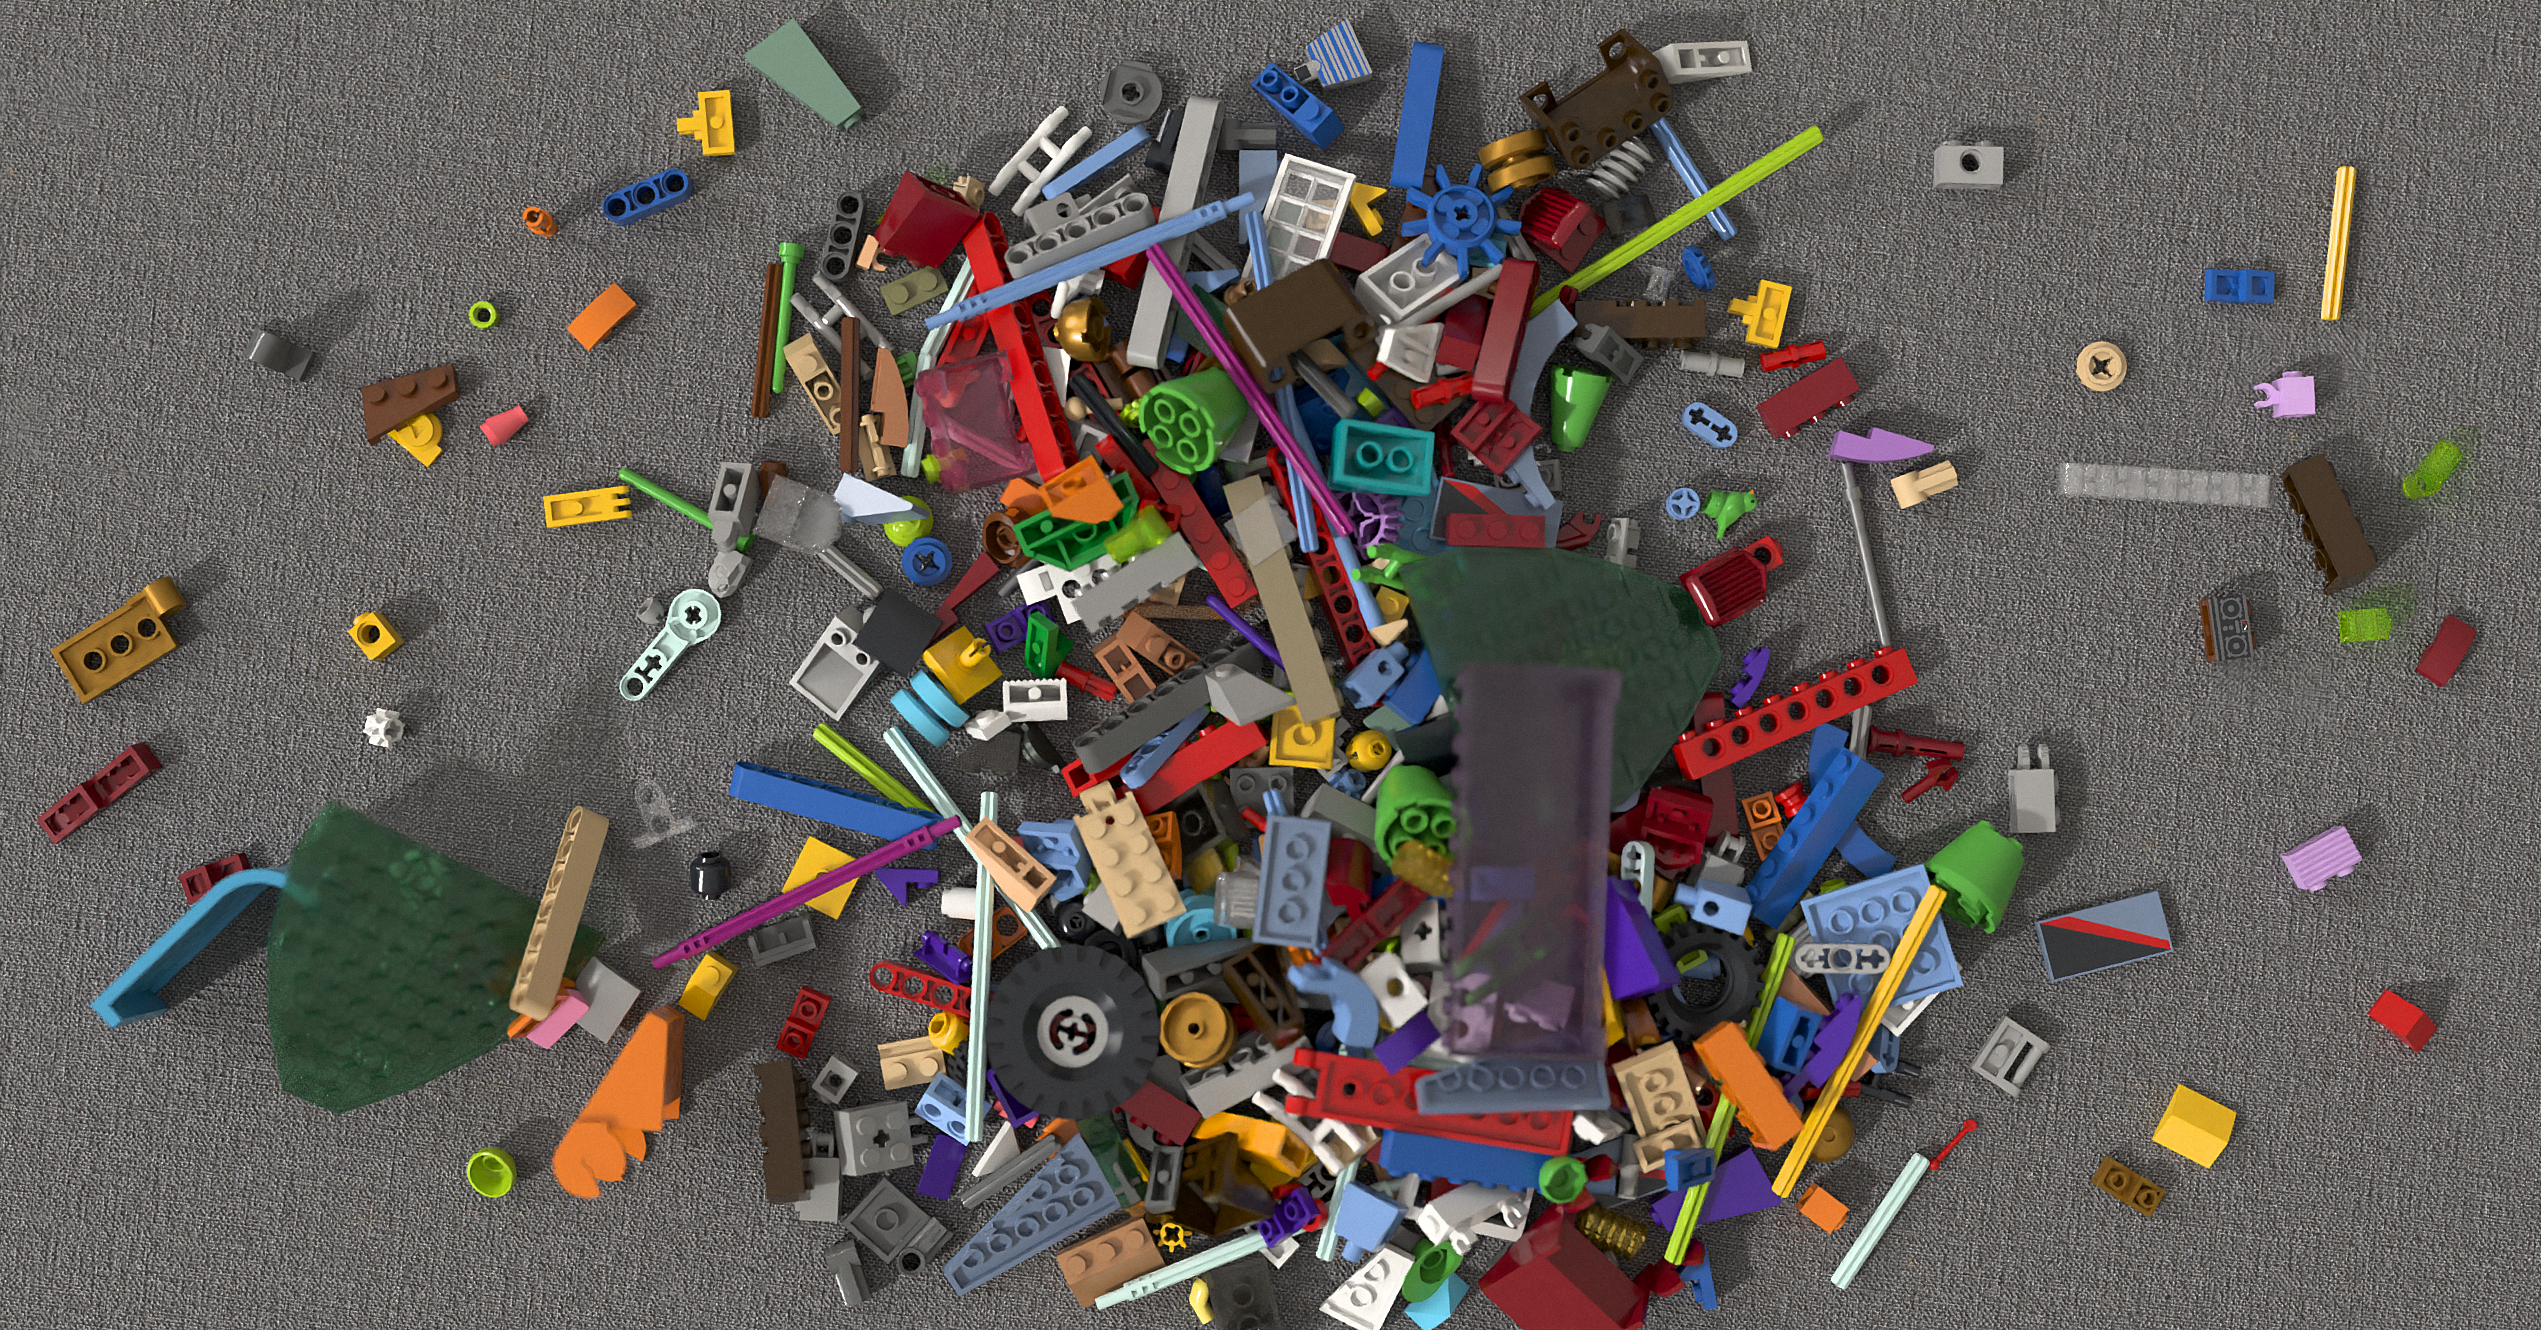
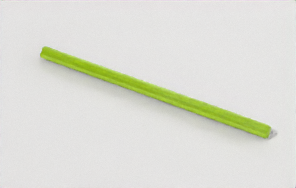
(1683, 216)
(1725, 1110)

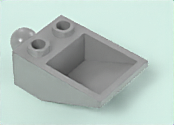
(836, 669)

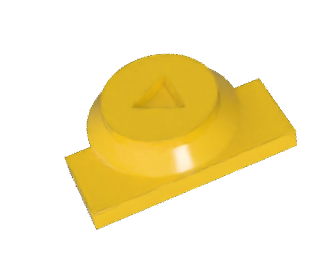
(421, 438)

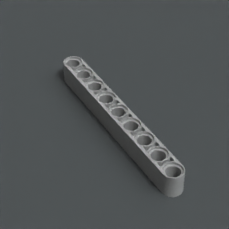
(1183, 194)

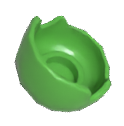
(1562, 1178)

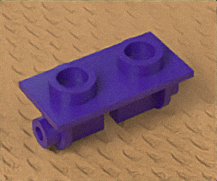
(946, 960)

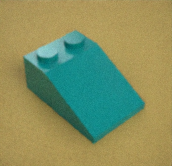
(1380, 459)

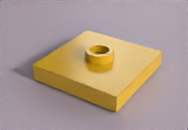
(1298, 745)
(817, 860)

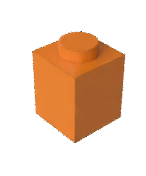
(1822, 1208)

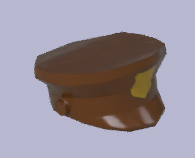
(1000, 537)
(1640, 1024)

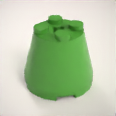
(1193, 418)
(1412, 808)
(1978, 875)

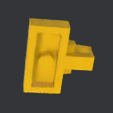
(712, 123)
(1763, 313)

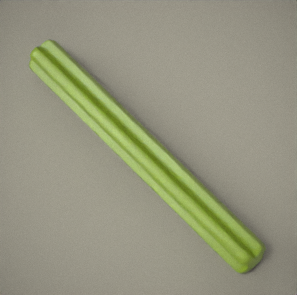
(867, 768)

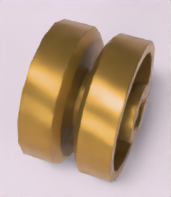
(1517, 161)
(1198, 1031)

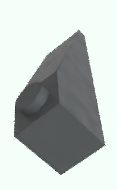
(1189, 966)

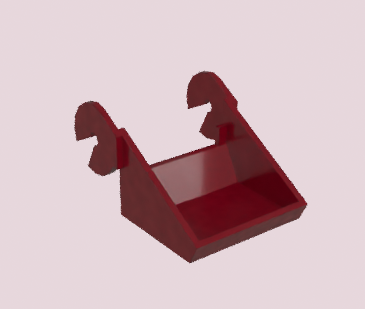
(1565, 1283)

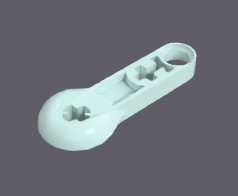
(675, 638)

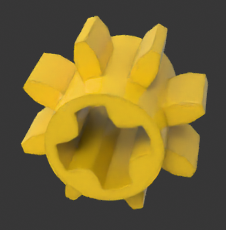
(1172, 1240)

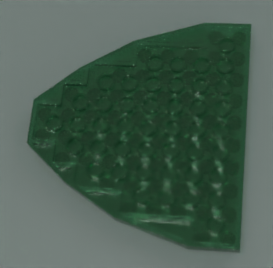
(1570, 614)
(390, 962)

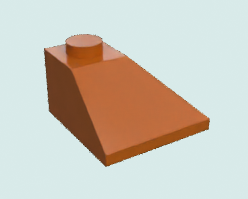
(1081, 494)

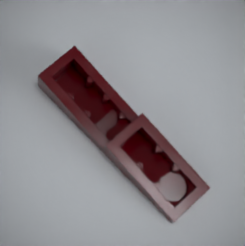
(977, 576)
(99, 792)
(1373, 924)

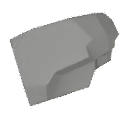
(728, 572)

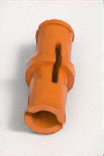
(536, 223)

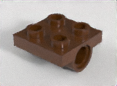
(1127, 379)

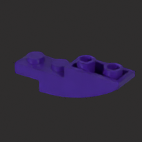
(1832, 1042)

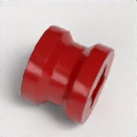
(1792, 798)

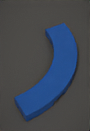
(1854, 844)

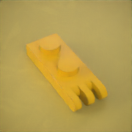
(586, 507)

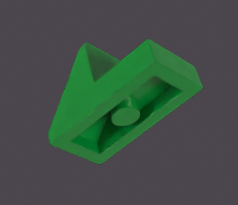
(1044, 646)

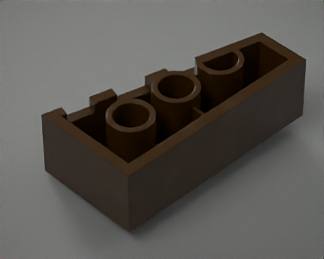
(1643, 323)
(1396, 387)
(2329, 524)
(785, 1132)

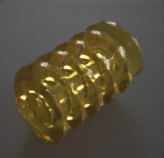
(1423, 868)
(1612, 1230)

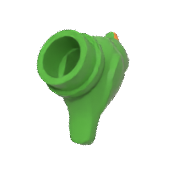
(1728, 507)

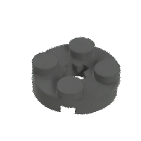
(1121, 78)

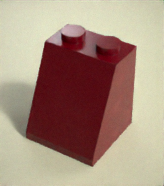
(924, 221)

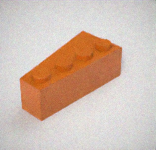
(1749, 1086)

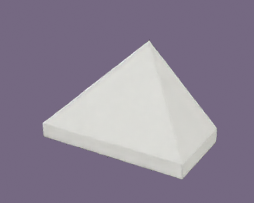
(1001, 1151)

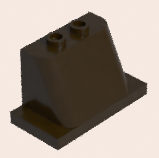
(1217, 1190)

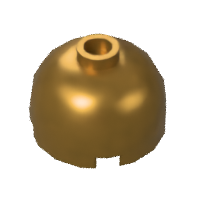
(1083, 330)
(1836, 1136)

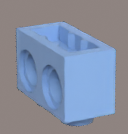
(946, 1107)

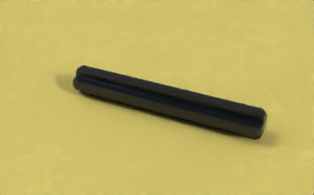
(1113, 423)

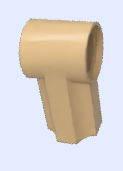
(1917, 486)

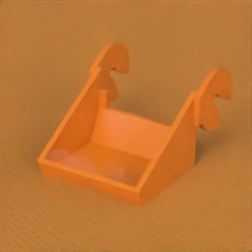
(630, 1099)

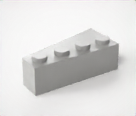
(1133, 583)
(1348, 817)
(1242, 1075)

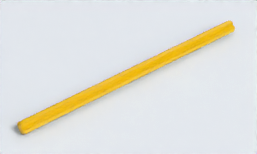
(1864, 1032)

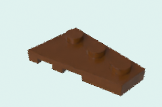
(399, 400)

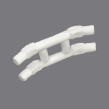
(1058, 156)
(1314, 1138)

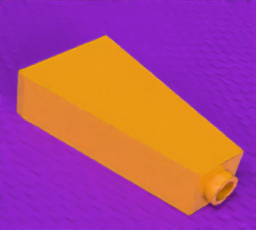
(1258, 1141)

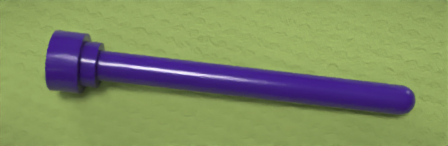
(1245, 629)

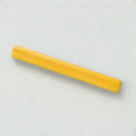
(2338, 243)

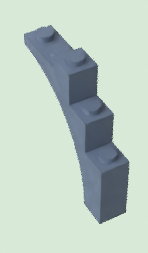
(1540, 340)

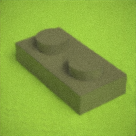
(914, 290)

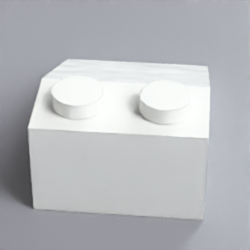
(1402, 285)

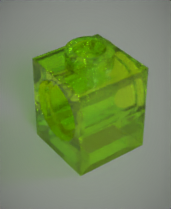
(2364, 625)

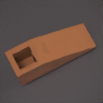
(1155, 644)

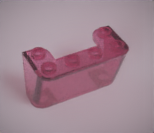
(973, 423)

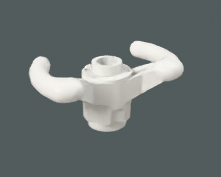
(1087, 284)

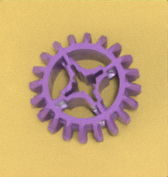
(1365, 529)

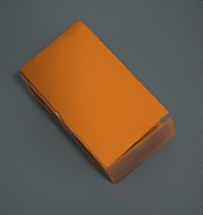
(998, 939)

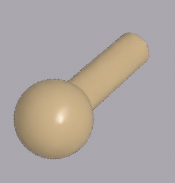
(1077, 410)

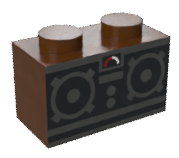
(2227, 628)

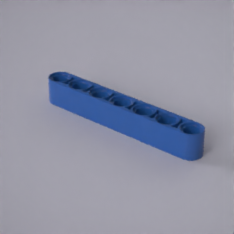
(828, 802)

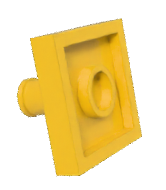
(962, 664)

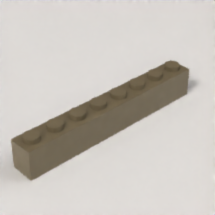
(1289, 619)

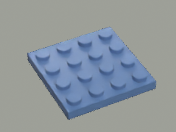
(1881, 913)

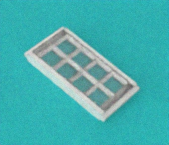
(1303, 214)

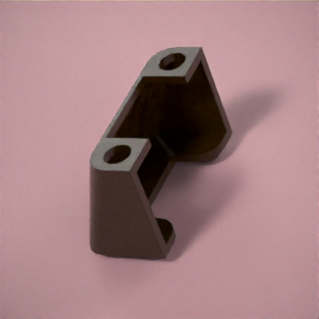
(1606, 107)
(1292, 315)

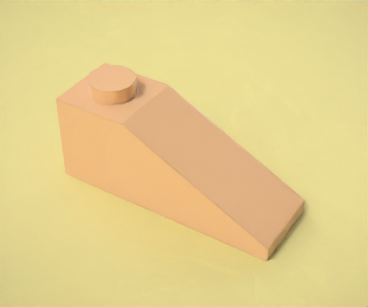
(1010, 865)

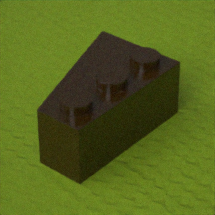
(1266, 993)

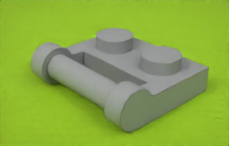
(2002, 1050)

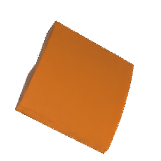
(525, 1025)

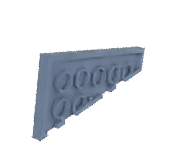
(1514, 1086)
(1050, 1207)

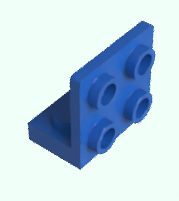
(1318, 415)

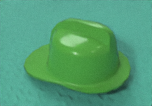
(1430, 1269)

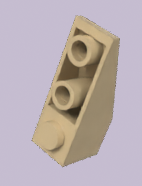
(816, 378)

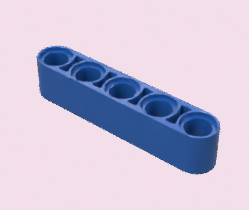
(1417, 115)

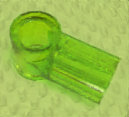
(2432, 470)
(1144, 530)

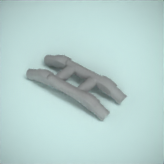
(841, 306)

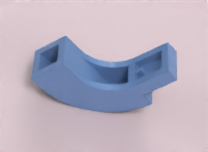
(1357, 1008)

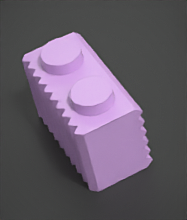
(2322, 858)

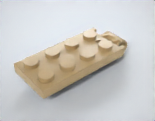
(1127, 860)
(1658, 1091)

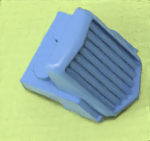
(1061, 852)

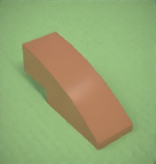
(890, 399)
(1123, 668)

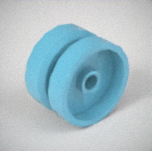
(926, 711)
(1197, 923)

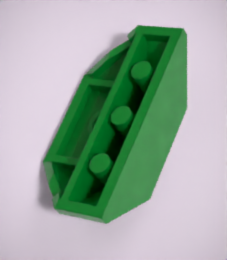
(1071, 542)

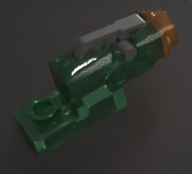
(1115, 1162)

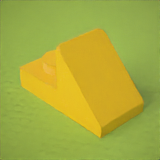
(1359, 202)

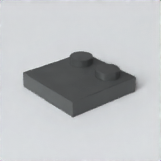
(886, 1219)

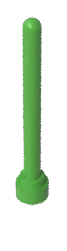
(791, 256)
(679, 504)

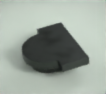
(1039, 749)

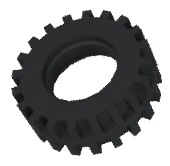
(1741, 985)

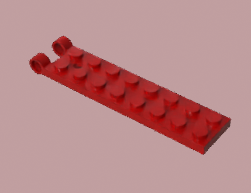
(1393, 1104)

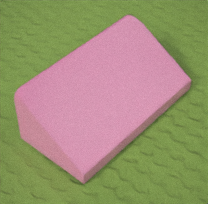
(560, 1020)

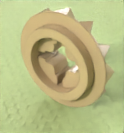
(2115, 367)

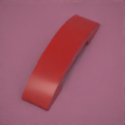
(966, 336)

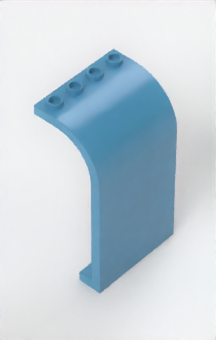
(135, 992)

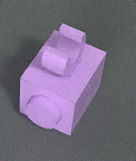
(2289, 395)

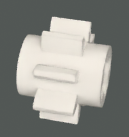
(384, 727)

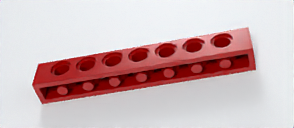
(1896, 676)

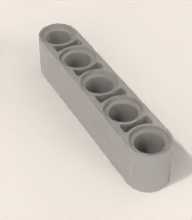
(1081, 235)

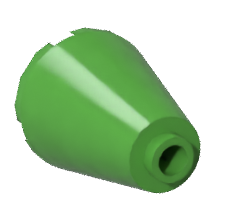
(1575, 403)

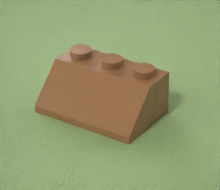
(1110, 1259)

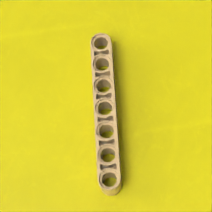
(559, 913)

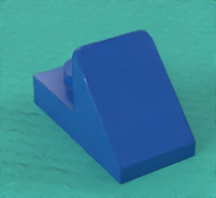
(1689, 1167)
(1704, 1288)

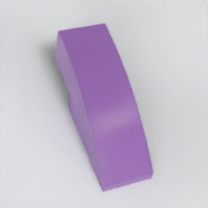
(1877, 447)

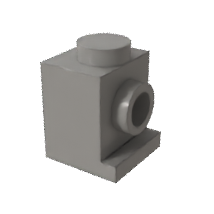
(826, 1089)

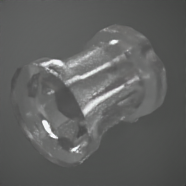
(1658, 274)

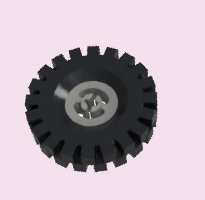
(1088, 984)

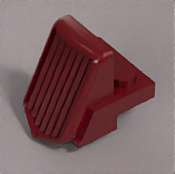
(1559, 226)
(1727, 585)
(1677, 826)

